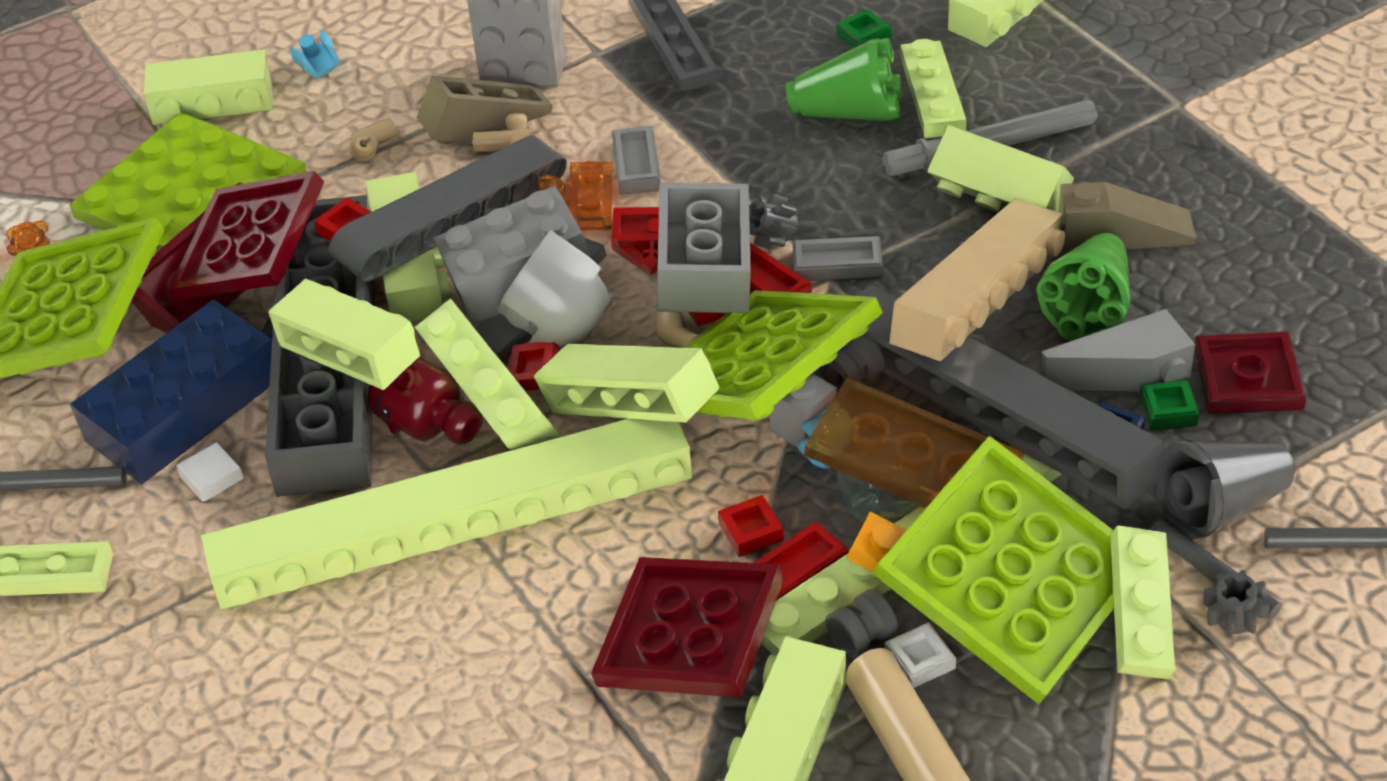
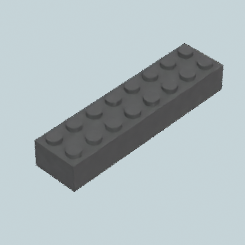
(317, 414)

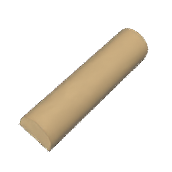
(901, 719)

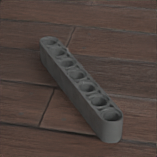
(407, 225)

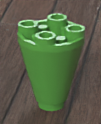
(850, 86)
(1087, 288)

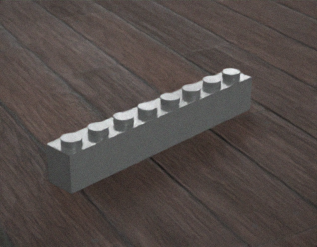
(1028, 412)

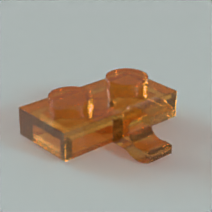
(587, 194)

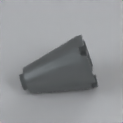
(1219, 481)

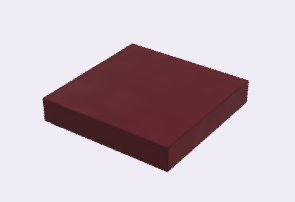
(1249, 373)

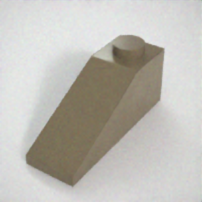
(463, 106)
(1131, 216)

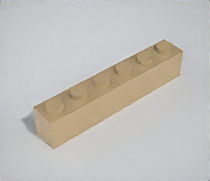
(976, 279)

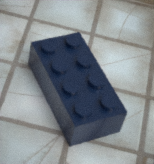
(175, 391)

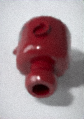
(424, 404)

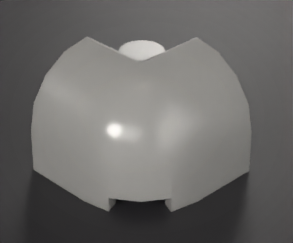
(557, 294)

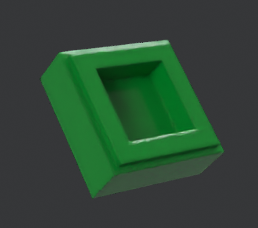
(863, 28)
(1169, 405)

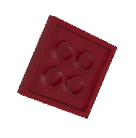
(247, 236)
(689, 626)

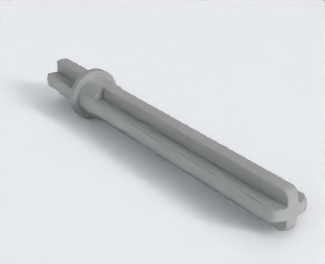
(1006, 132)

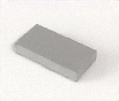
(636, 160)
(838, 258)

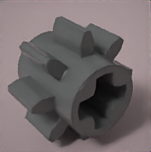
(772, 221)
(1236, 603)

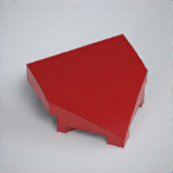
(636, 236)

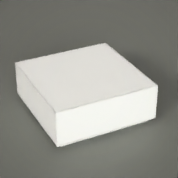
(209, 472)
(922, 654)

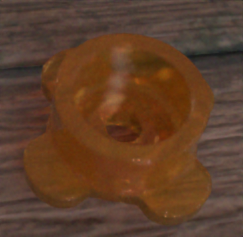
(27, 236)

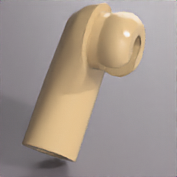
(367, 139)
(493, 141)
(671, 331)

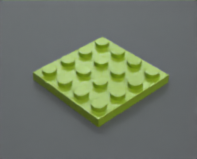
(177, 176)
(71, 296)
(777, 346)
(1007, 568)

